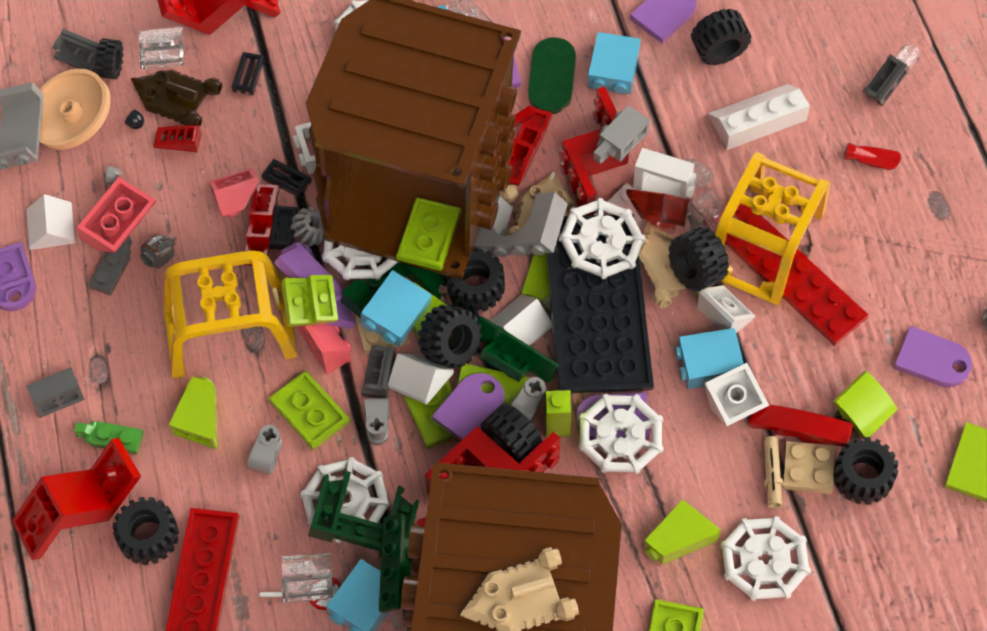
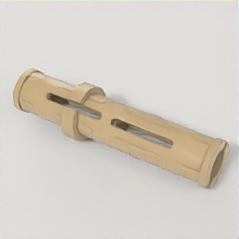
(774, 497)

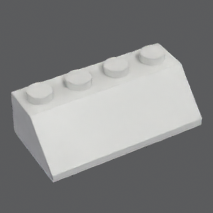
(760, 115)

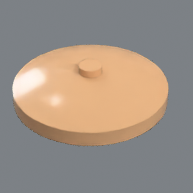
(73, 108)

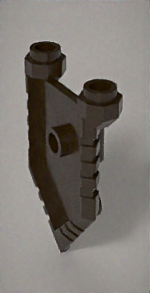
(175, 94)

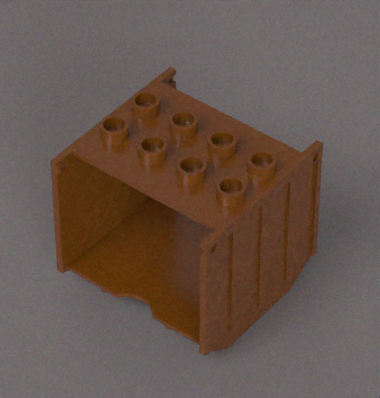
(407, 112)
(501, 519)

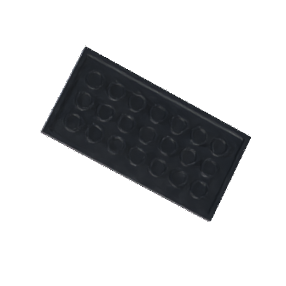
(598, 323)

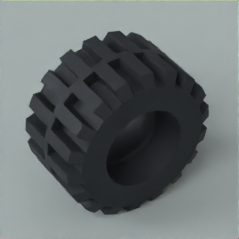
(721, 37)
(698, 259)
(482, 295)
(436, 332)
(512, 431)
(874, 455)
(138, 514)

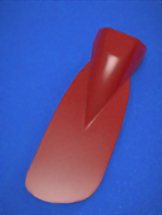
(873, 156)

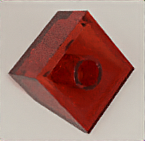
(659, 208)

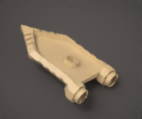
(526, 200)
(655, 258)
(521, 596)

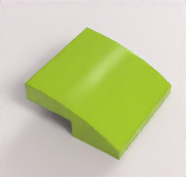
(309, 300)
(865, 405)

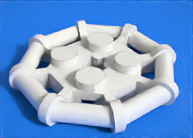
(603, 226)
(355, 257)
(620, 447)
(356, 489)
(773, 547)

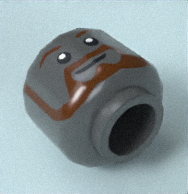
(157, 251)

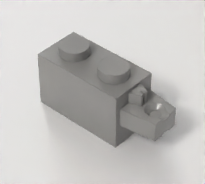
(621, 135)

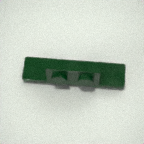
(512, 354)
(394, 563)

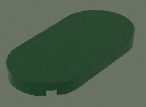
(552, 75)

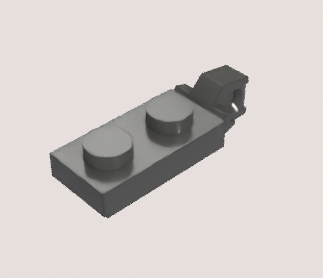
(111, 269)

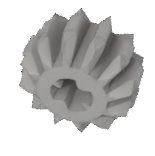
(308, 226)

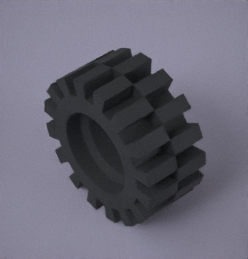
(109, 58)

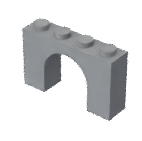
(535, 237)

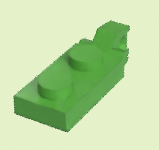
(100, 434)

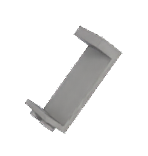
(20, 124)

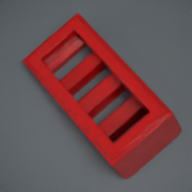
(180, 145)

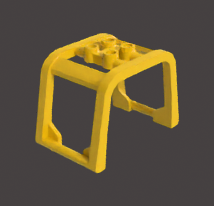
(778, 212)
(174, 307)

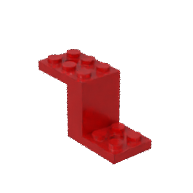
(211, 14)
(579, 151)
(482, 451)
(76, 498)

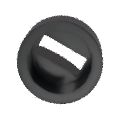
(134, 120)

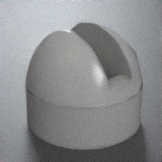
(111, 175)

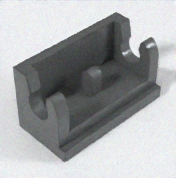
(75, 50)
(886, 80)
(378, 372)
(55, 392)

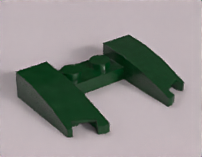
(360, 292)
(331, 524)

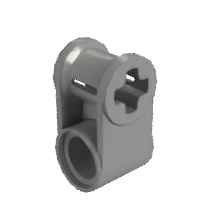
(527, 401)
(377, 418)
(264, 453)

